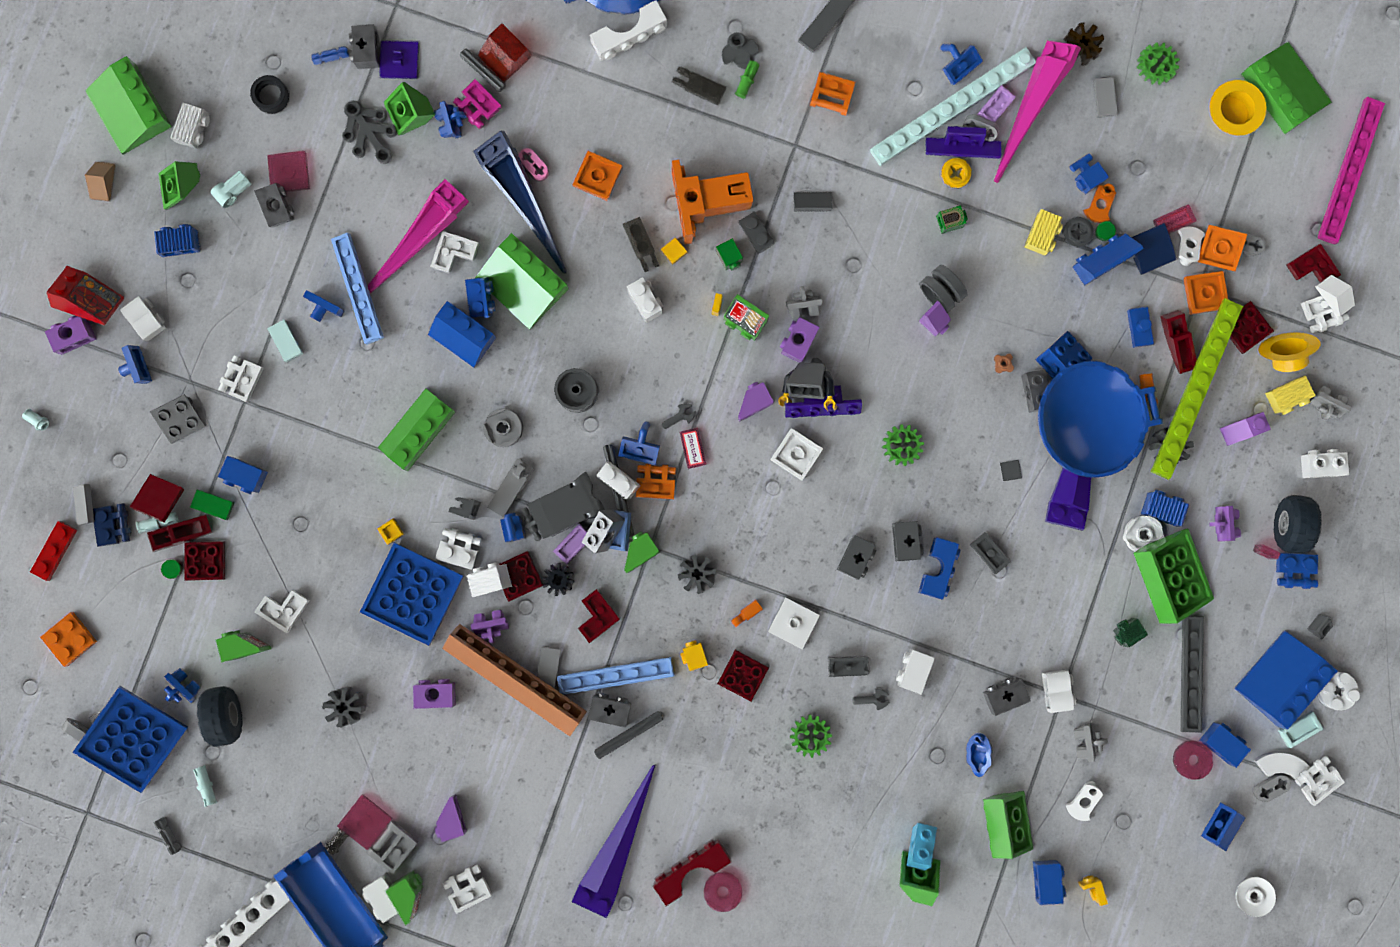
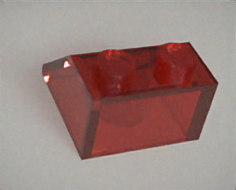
(503, 52)

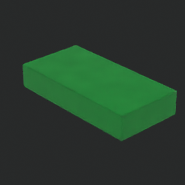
(212, 504)

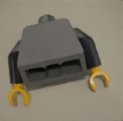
(809, 381)

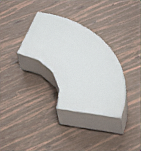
(1281, 763)

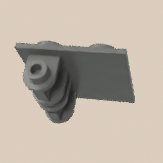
(177, 418)

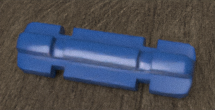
(330, 55)

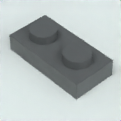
(756, 232)
(990, 553)

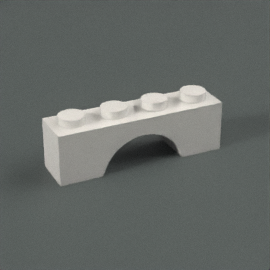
(609, 42)

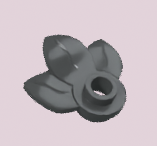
(739, 53)

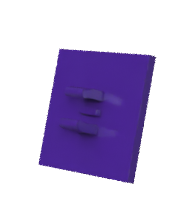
(399, 59)

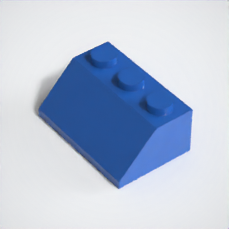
(1106, 257)
(461, 334)

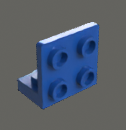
(479, 297)
(1062, 354)

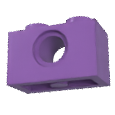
(806, 331)
(81, 334)
(423, 699)

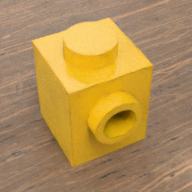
(694, 655)

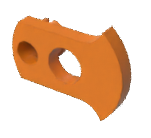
(1093, 212)

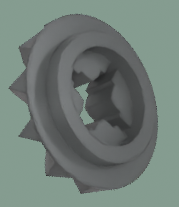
(1084, 226)

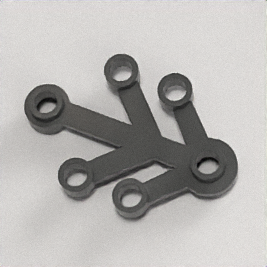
(366, 129)

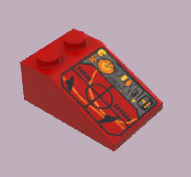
(83, 296)

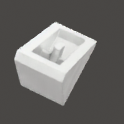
(1337, 294)

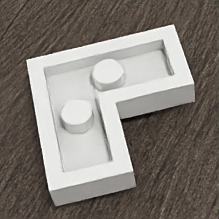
(451, 246)
(282, 615)

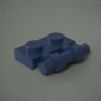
(106, 527)

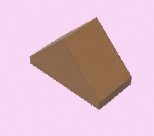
(100, 181)

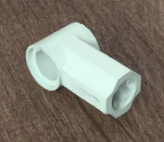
(227, 192)

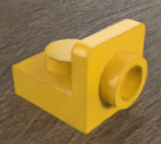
(1097, 892)

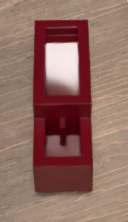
(1179, 341)
(179, 533)

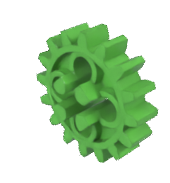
(1159, 74)
(895, 454)
(803, 744)

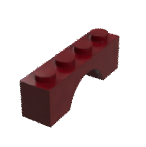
(711, 857)

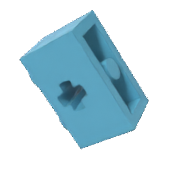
(921, 846)

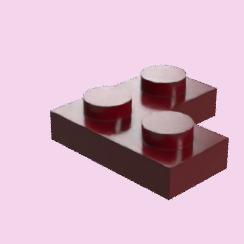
(1315, 261)
(602, 616)

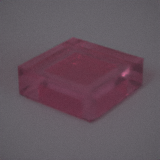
(1266, 552)

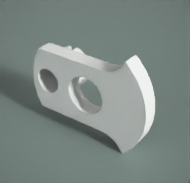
(1186, 254)
(1082, 812)

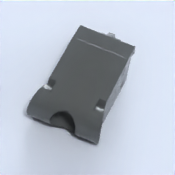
(562, 508)

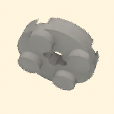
(497, 437)

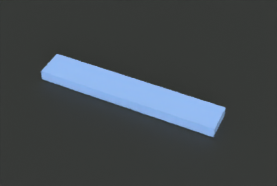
(357, 288)
(615, 676)

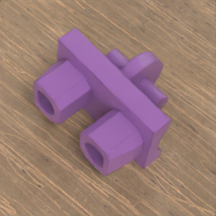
(1225, 523)
(491, 628)

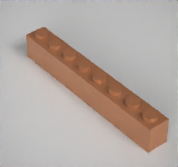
(514, 679)

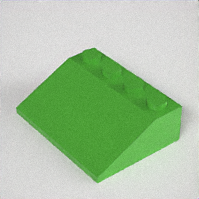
(1287, 87)
(127, 105)
(522, 281)
(1174, 577)

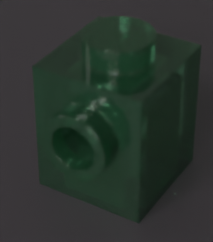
(1129, 632)

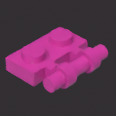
(481, 99)

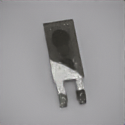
(700, 86)
(640, 242)

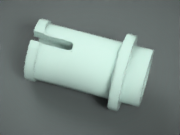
(39, 422)

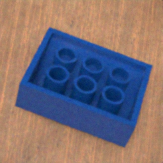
(1285, 680)

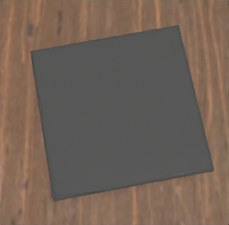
(1010, 470)

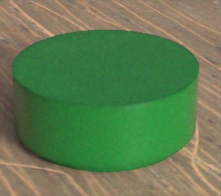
(1105, 231)
(171, 569)

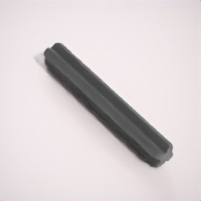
(628, 735)

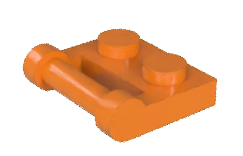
(833, 87)

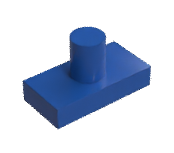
(321, 306)
(1140, 327)
(135, 365)

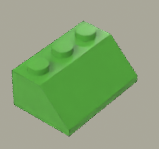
(1008, 825)

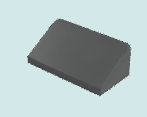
(812, 201)

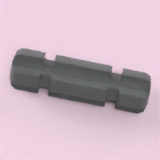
(167, 836)

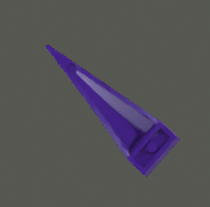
(1069, 501)
(602, 880)

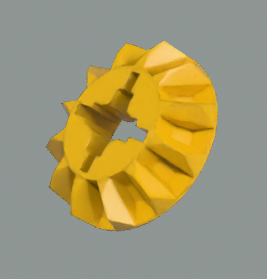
(956, 164)

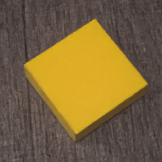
(673, 251)
(717, 304)
(390, 531)

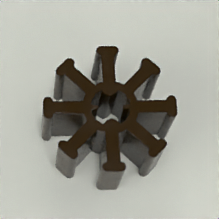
(1089, 45)

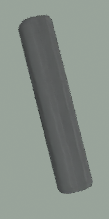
(482, 69)

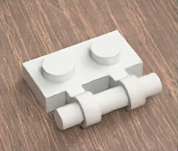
(1316, 309)
(245, 380)
(456, 554)
(1323, 784)
(469, 895)

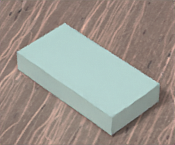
(285, 341)
(1301, 730)

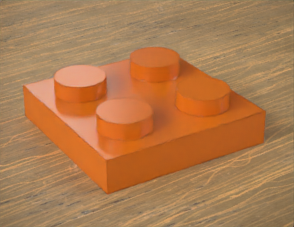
(597, 175)
(1222, 247)
(1205, 292)
(68, 639)

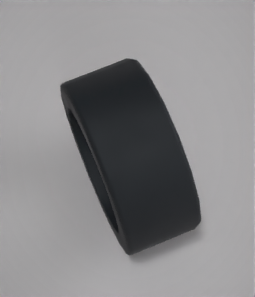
(264, 81)

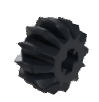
(564, 583)

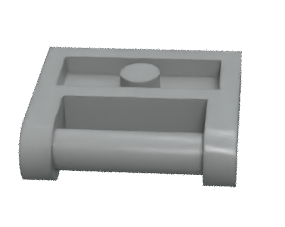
(397, 851)

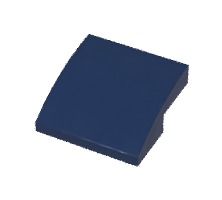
(1157, 249)

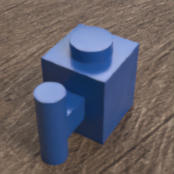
(1091, 176)
(512, 527)

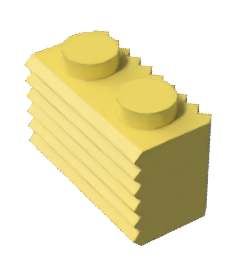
(1043, 232)
(1290, 394)

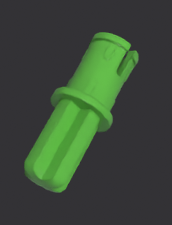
(747, 79)

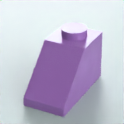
(936, 319)
(755, 400)
(1245, 428)
(450, 822)

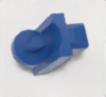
(452, 120)
(175, 680)

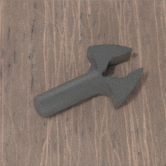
(678, 417)
(872, 699)

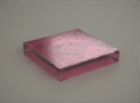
(289, 170)
(364, 822)

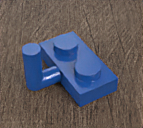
(962, 63)
(639, 449)

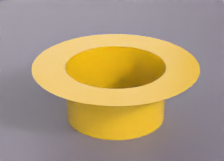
(1238, 107)
(1289, 350)

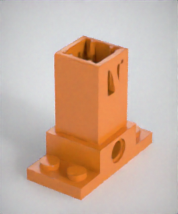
(709, 196)

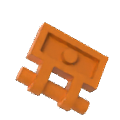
(656, 488)

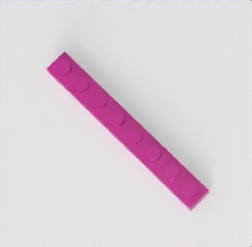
(1351, 170)

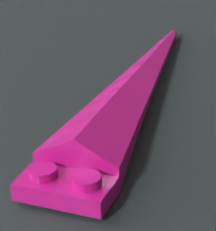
(1046, 76)
(433, 218)

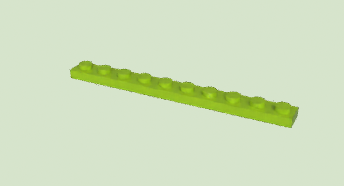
(1196, 389)

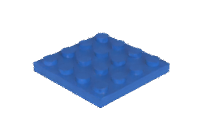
(411, 594)
(130, 739)

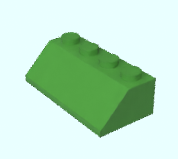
(416, 430)

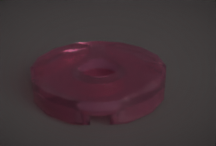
(1182, 755)
(725, 903)

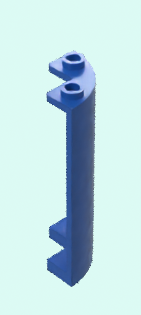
(329, 901)

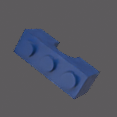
(946, 553)

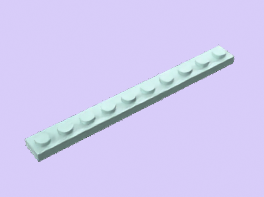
(953, 106)

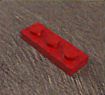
(53, 551)

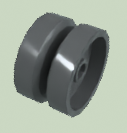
(943, 287)
(568, 382)

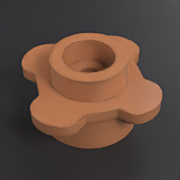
(1008, 363)

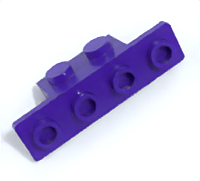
(964, 143)
(815, 407)

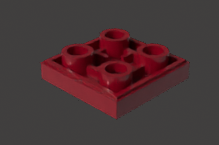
(1249, 328)
(157, 498)
(204, 560)
(522, 575)
(743, 675)

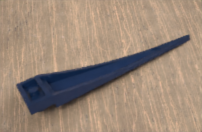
(506, 170)

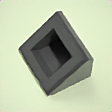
(1320, 626)

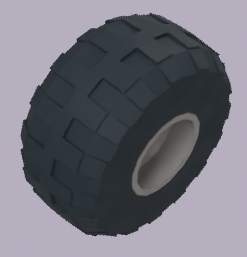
(1297, 524)
(219, 716)

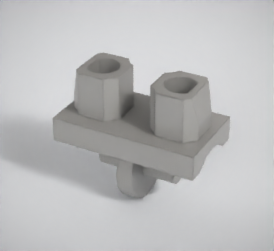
(812, 303)
(1330, 406)
(1088, 751)

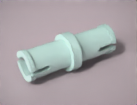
(151, 524)
(205, 786)

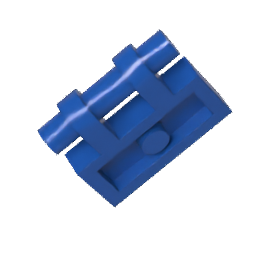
(1297, 563)

